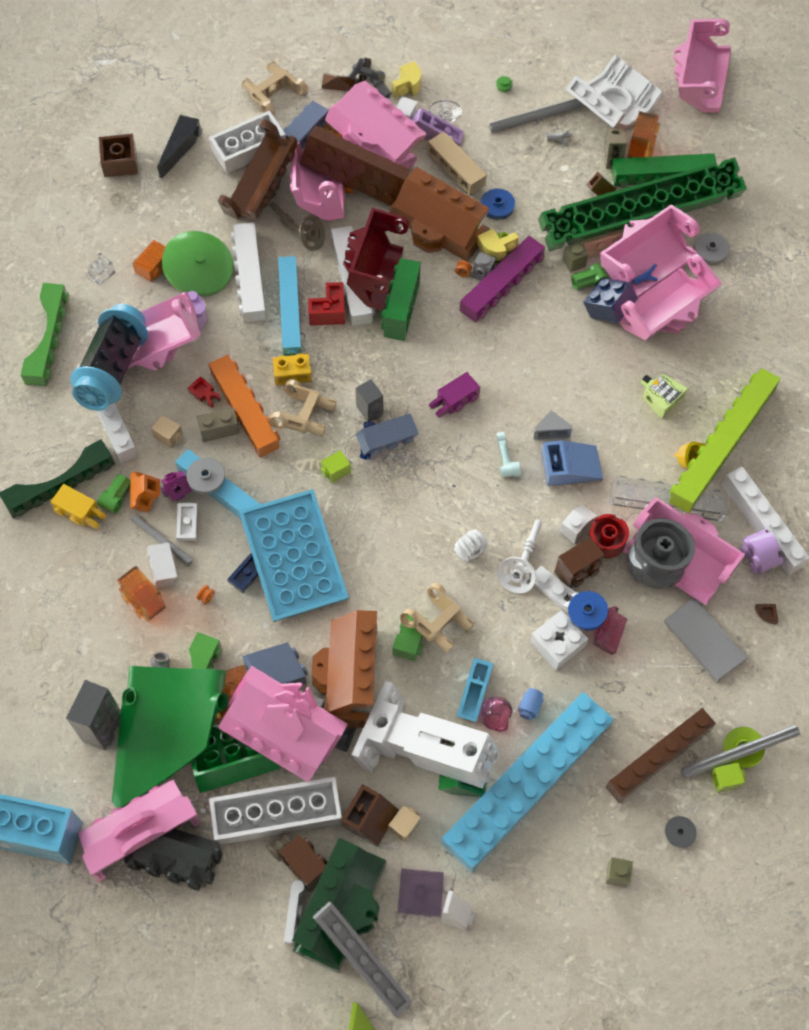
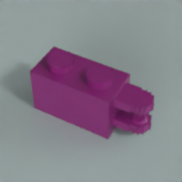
(456, 395)

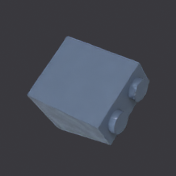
(278, 663)

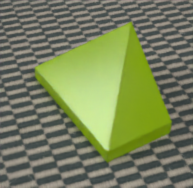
(358, 1019)

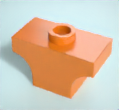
(143, 491)

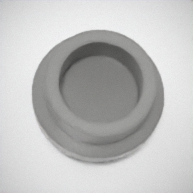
(160, 659)

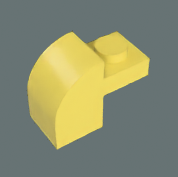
(409, 80)
(491, 244)

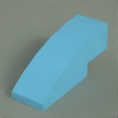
(475, 689)

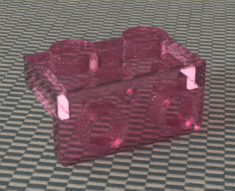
(610, 633)

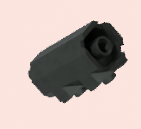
(179, 857)

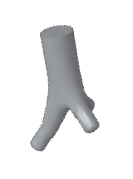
(559, 137)

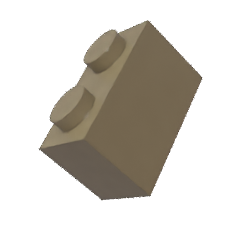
(218, 424)

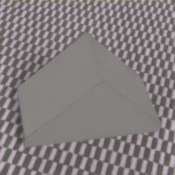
(552, 427)

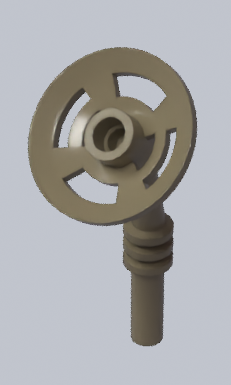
(308, 232)

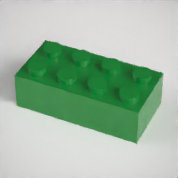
(401, 299)

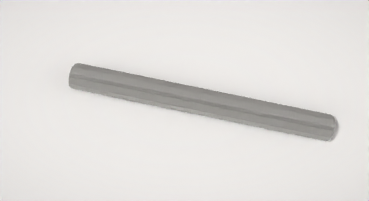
(535, 115)
(740, 751)

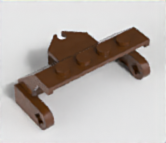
(261, 176)

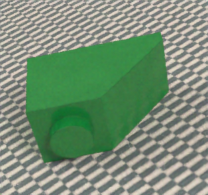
(458, 787)

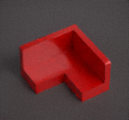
(329, 309)

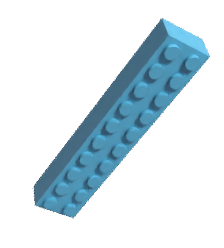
(526, 782)

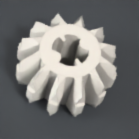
(470, 545)

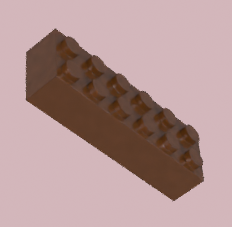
(353, 165)

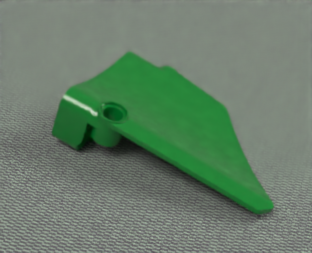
(163, 725)

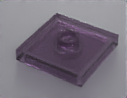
(420, 892)

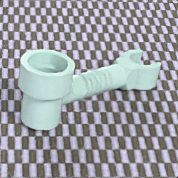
(508, 468)

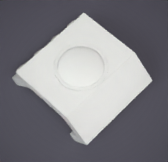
(617, 94)

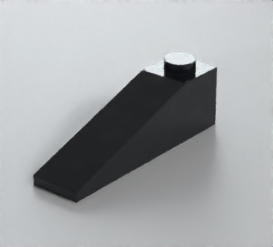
(181, 140)

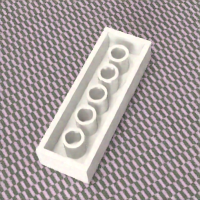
(275, 811)

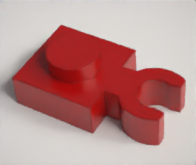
(203, 390)

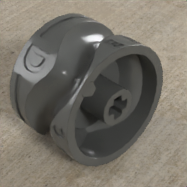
(660, 553)

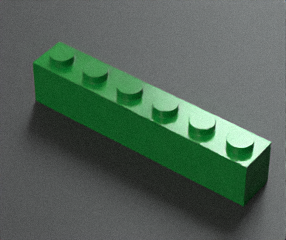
(645, 169)

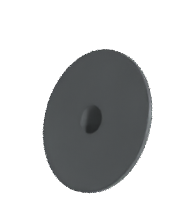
(680, 831)

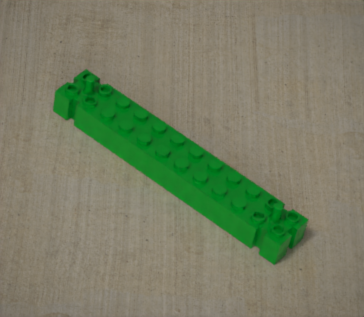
(641, 202)

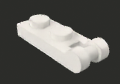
(553, 588)
(294, 911)

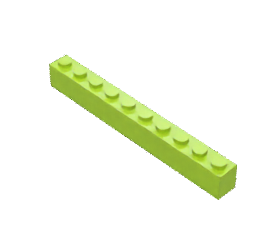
(723, 442)

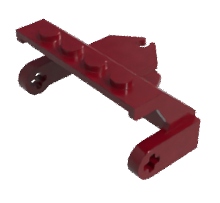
(374, 257)

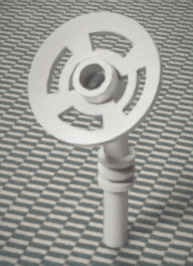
(523, 566)

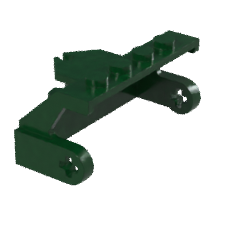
(349, 885)

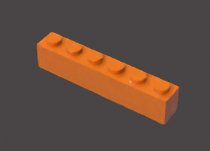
(245, 407)

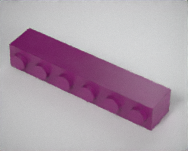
(502, 279)

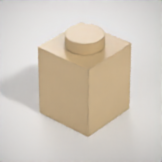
(167, 431)
(404, 823)

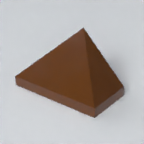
(337, 82)

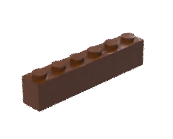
(660, 755)

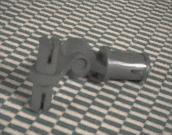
(376, 77)

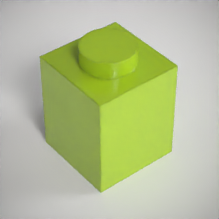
(335, 466)
(728, 777)

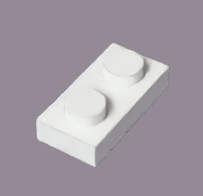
(187, 522)

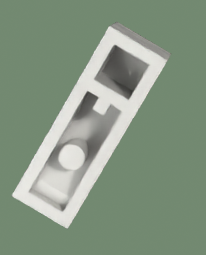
(457, 912)

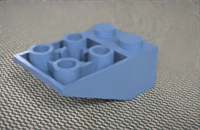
(570, 462)

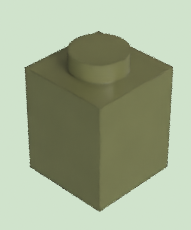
(575, 256)
(619, 872)

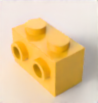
(292, 367)

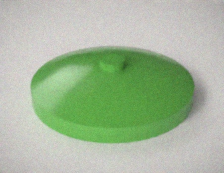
(197, 263)

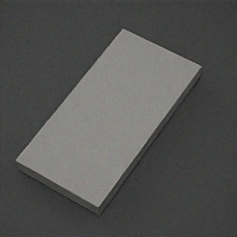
(705, 640)

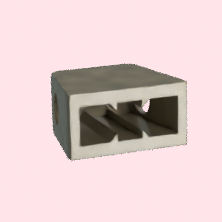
(614, 140)

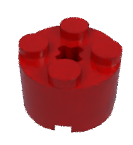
(609, 534)

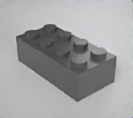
(94, 715)

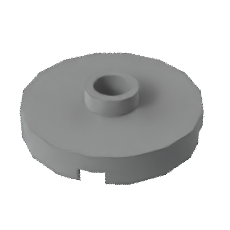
(712, 255)
(209, 483)

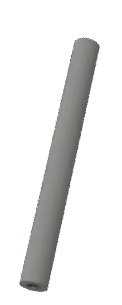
(161, 539)

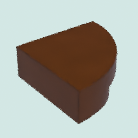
(767, 613)

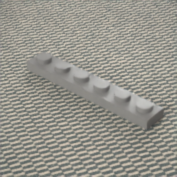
(362, 959)

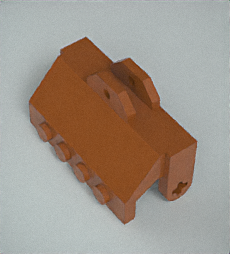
(440, 215)
(348, 667)

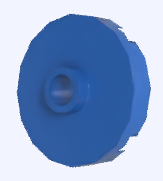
(503, 208)
(588, 620)

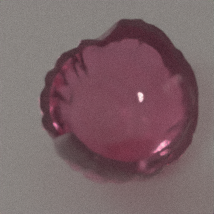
(495, 713)

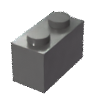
(369, 400)

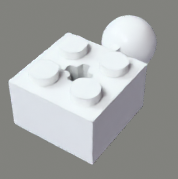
(559, 651)

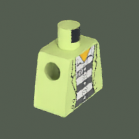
(662, 393)

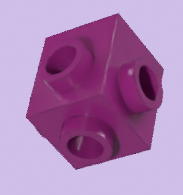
(175, 485)

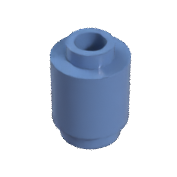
(530, 704)

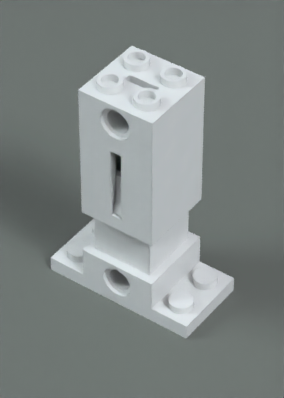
(426, 740)

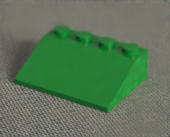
(228, 762)

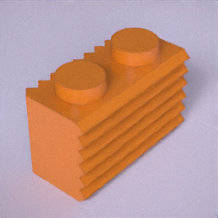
(150, 261)

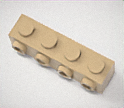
(457, 163)

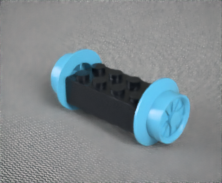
(108, 357)

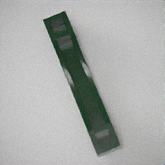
(92, 461)

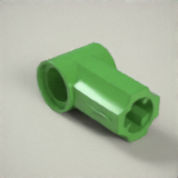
(589, 277)
(113, 497)

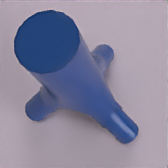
(645, 276)

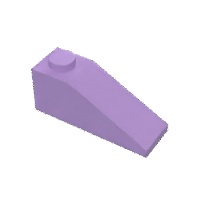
(434, 126)

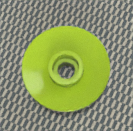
(741, 736)

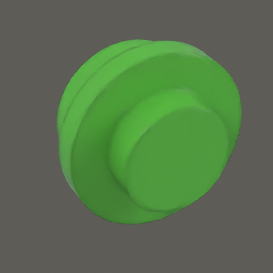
(504, 84)

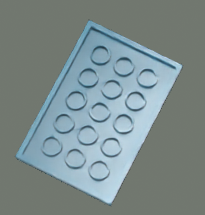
(293, 555)

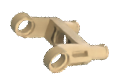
(278, 80)
(303, 423)
(433, 630)

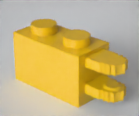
(76, 507)

